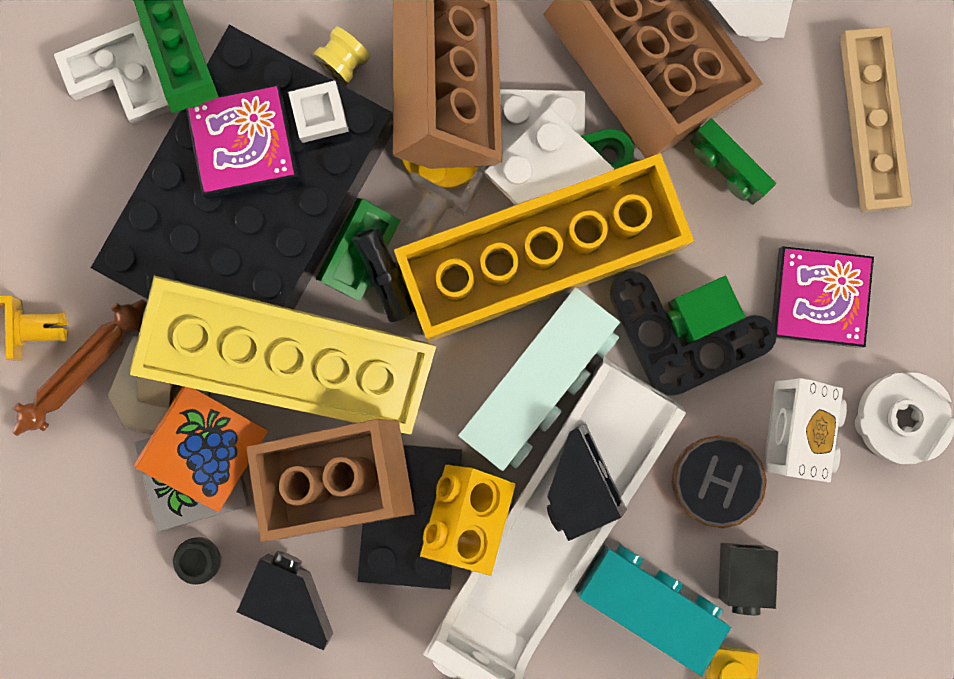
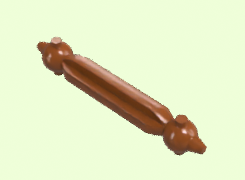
(78, 367)

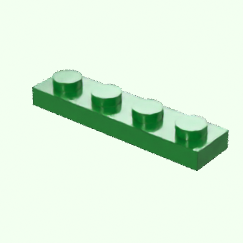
(176, 53)

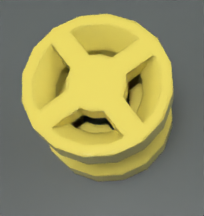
(341, 55)

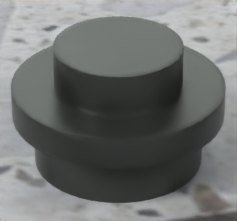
(196, 560)

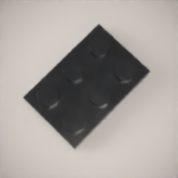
(393, 546)

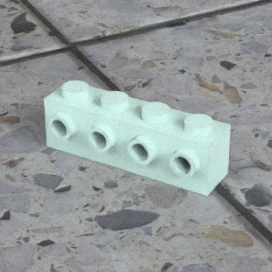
(539, 380)

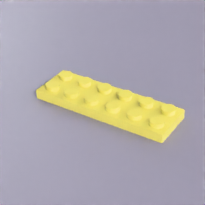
(279, 355)

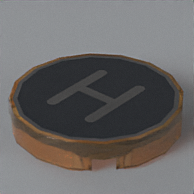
(719, 481)

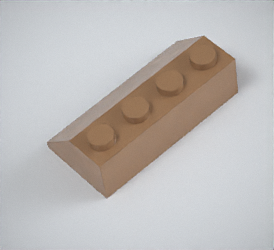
(446, 83)

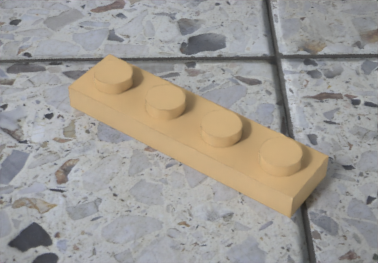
(875, 119)

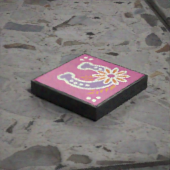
(242, 141)
(822, 297)

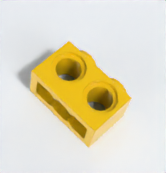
(473, 520)

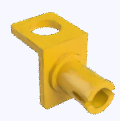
(29, 327)

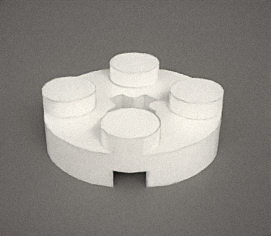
(931, 411)

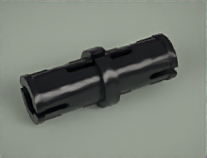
(383, 274)

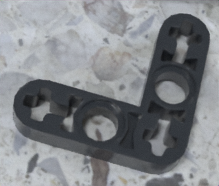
(670, 348)

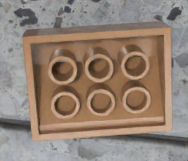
(655, 64)

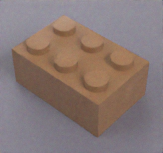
(330, 480)

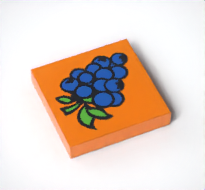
(200, 448)

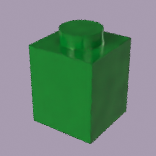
(704, 310)

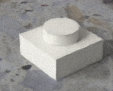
(318, 111)

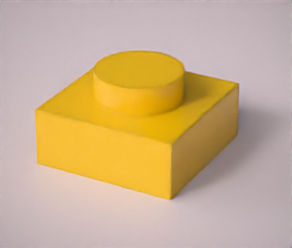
(733, 664)

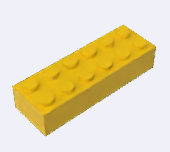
(544, 247)

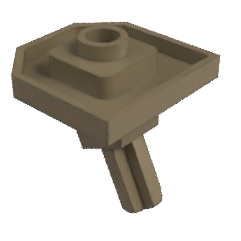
(140, 400)

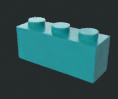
(654, 608)

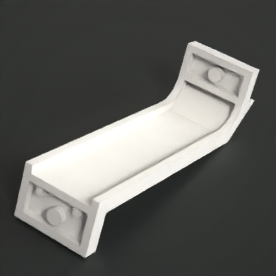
(505, 615)

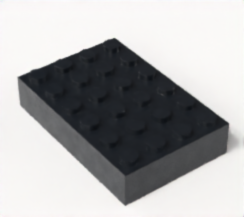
(256, 239)

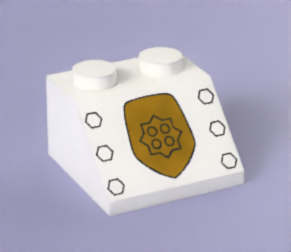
(804, 429)

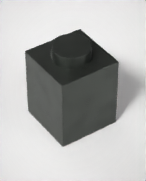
(748, 577)

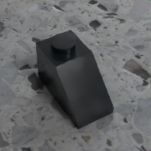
(582, 488)
(286, 600)

